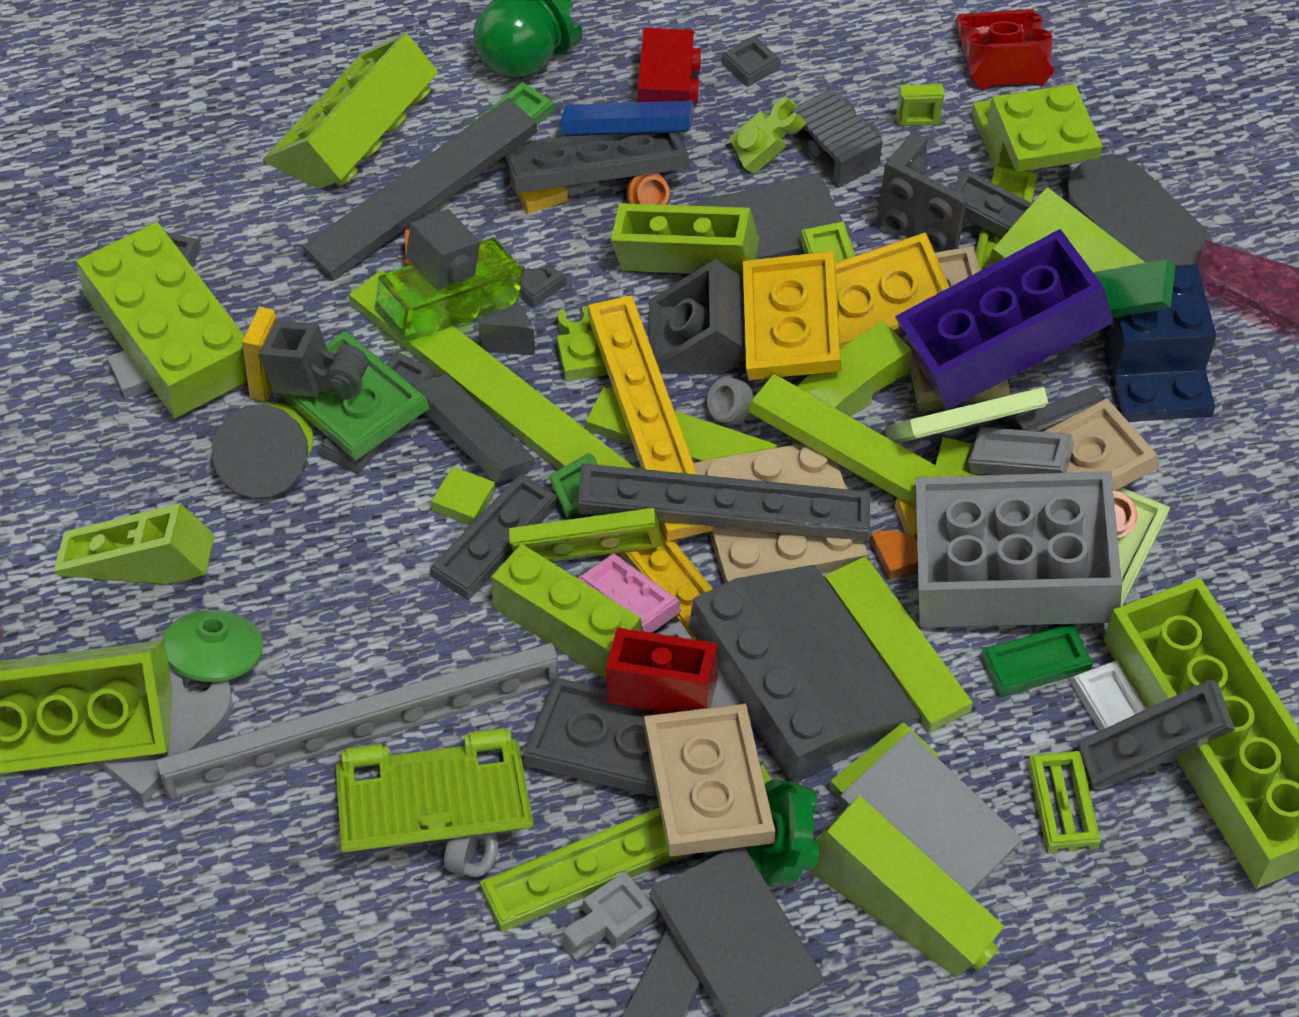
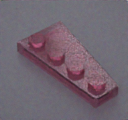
(1251, 282)

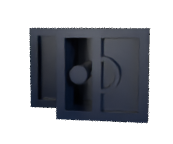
(1163, 356)

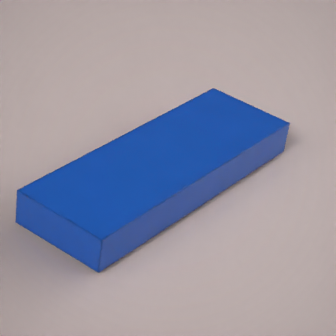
(627, 118)

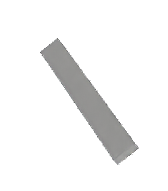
(358, 722)

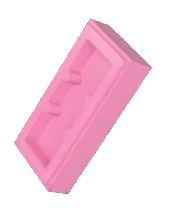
(633, 591)

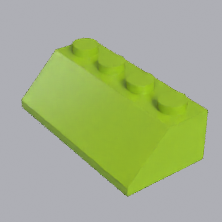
(354, 114)
(84, 706)

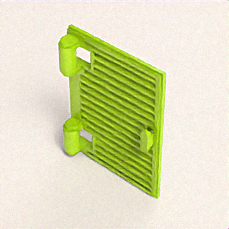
(432, 793)

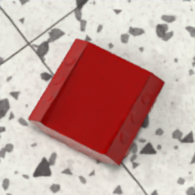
(1006, 47)

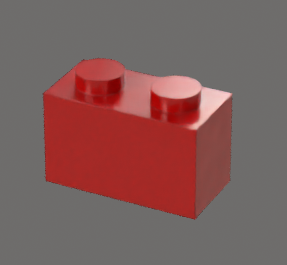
(668, 66)
(661, 672)

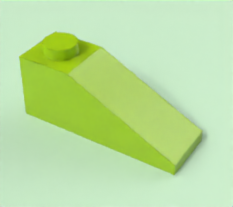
(141, 547)

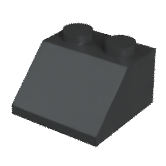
(699, 323)

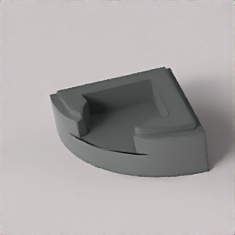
(540, 284)

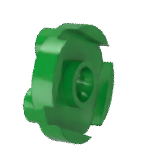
(794, 845)

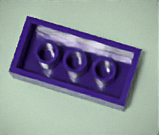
(1005, 319)

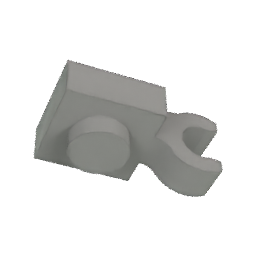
(611, 912)

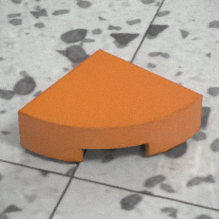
(895, 552)

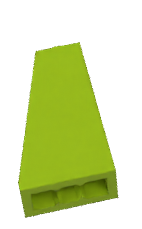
(904, 889)

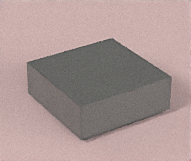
(751, 61)

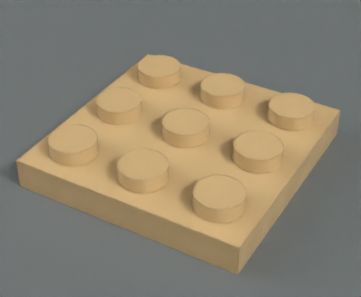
(759, 552)

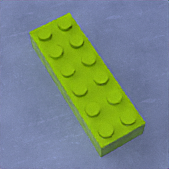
(1247, 774)

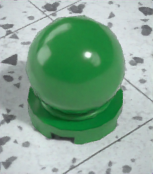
(523, 35)

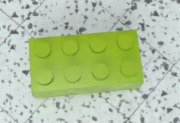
(164, 318)

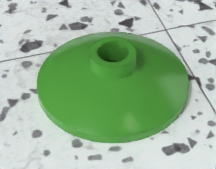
(213, 645)

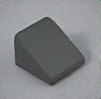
(507, 332)

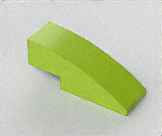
(867, 366)

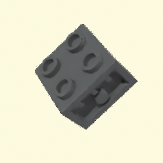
(917, 203)

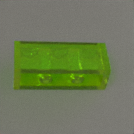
(418, 310)

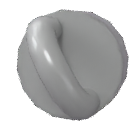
(729, 401)
(462, 850)

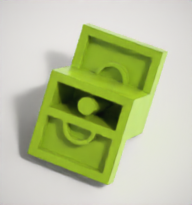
(1037, 129)

